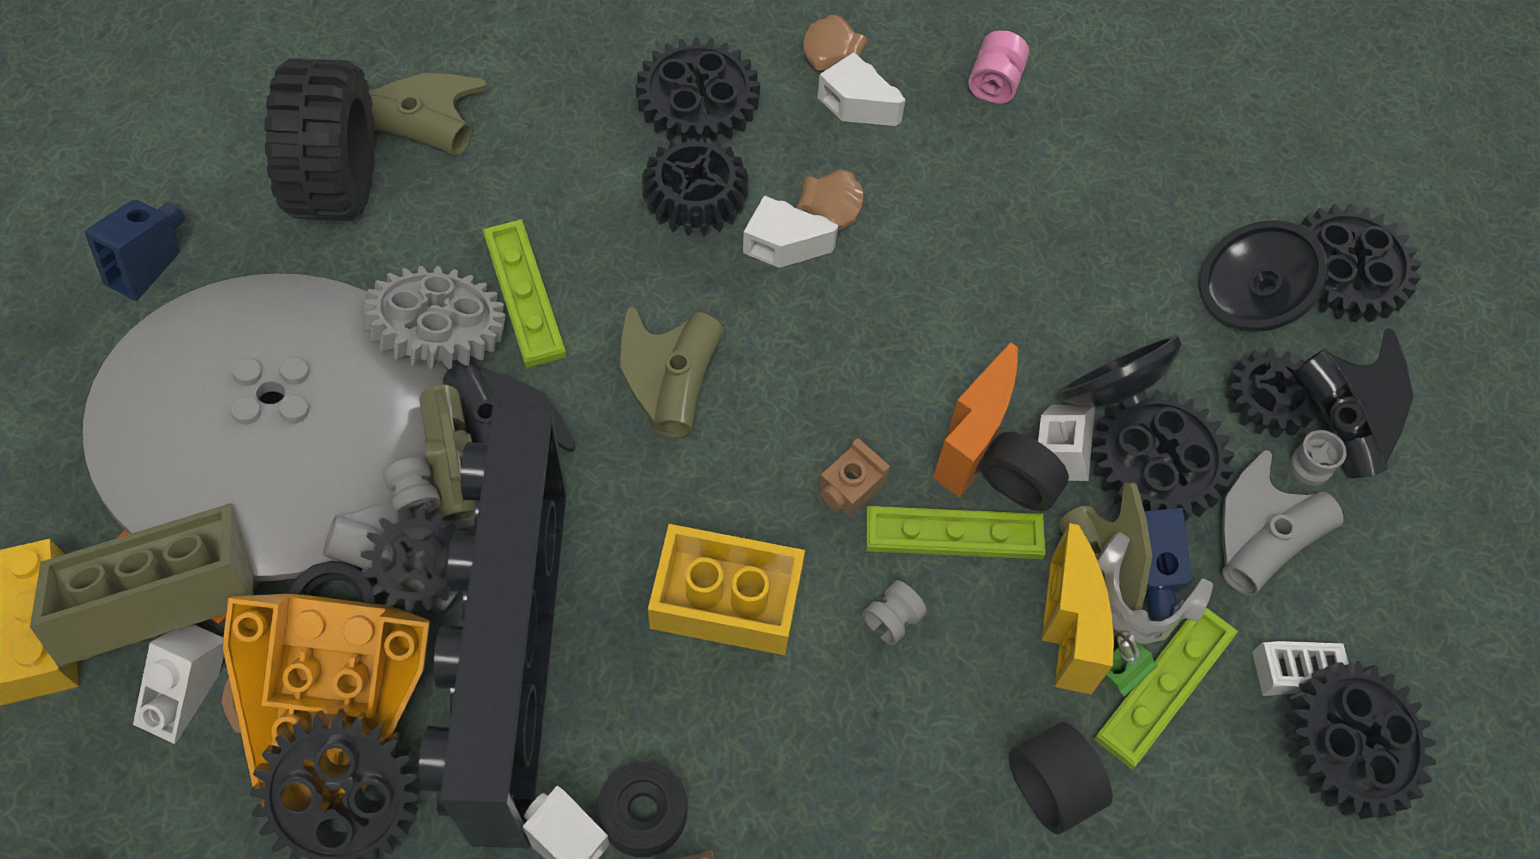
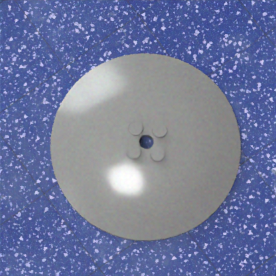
(184, 431)

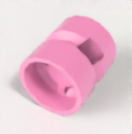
(999, 67)

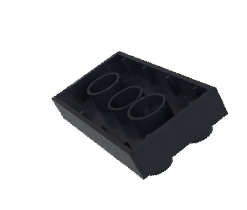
(502, 652)

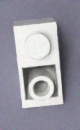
(859, 94)
(786, 234)
(1069, 434)
(177, 679)
(562, 829)

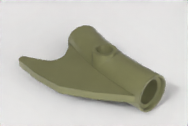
(425, 109)
(668, 368)
(444, 448)
(1138, 556)

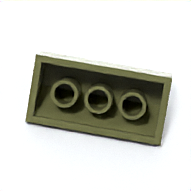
(140, 585)

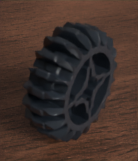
(701, 195)

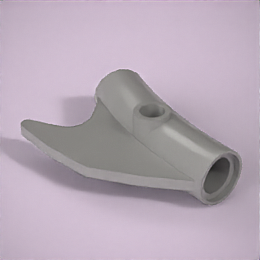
(1269, 526)
(348, 538)

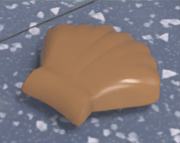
(830, 42)
(833, 197)

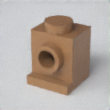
(850, 494)

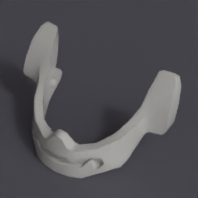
(1137, 621)

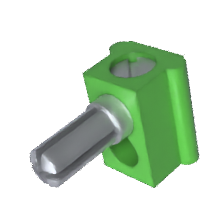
(1134, 659)

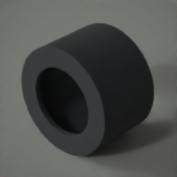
(1060, 777)

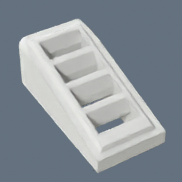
(1269, 671)

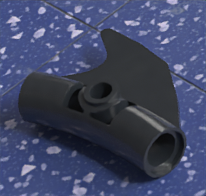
(485, 389)
(1376, 391)

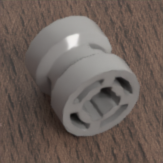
(1317, 457)
(411, 485)
(896, 611)

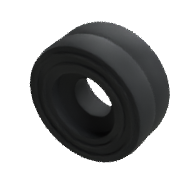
(636, 781)

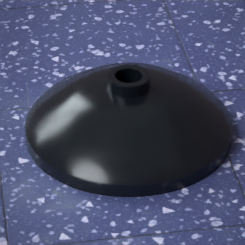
(1262, 257)
(1124, 377)

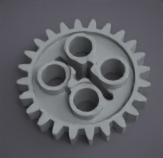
(433, 317)

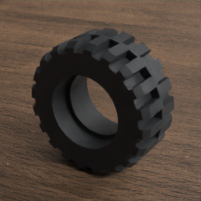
(320, 139)

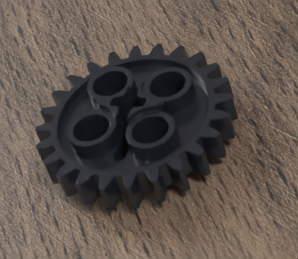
(673, 101)
(1366, 263)
(1163, 454)
(1360, 740)
(372, 761)

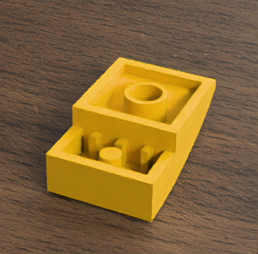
(1078, 614)

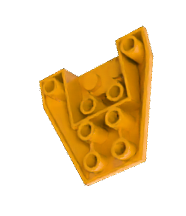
(318, 654)

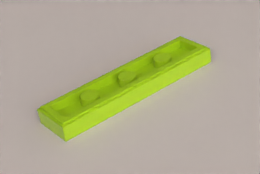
(524, 293)
(955, 532)
(1164, 690)

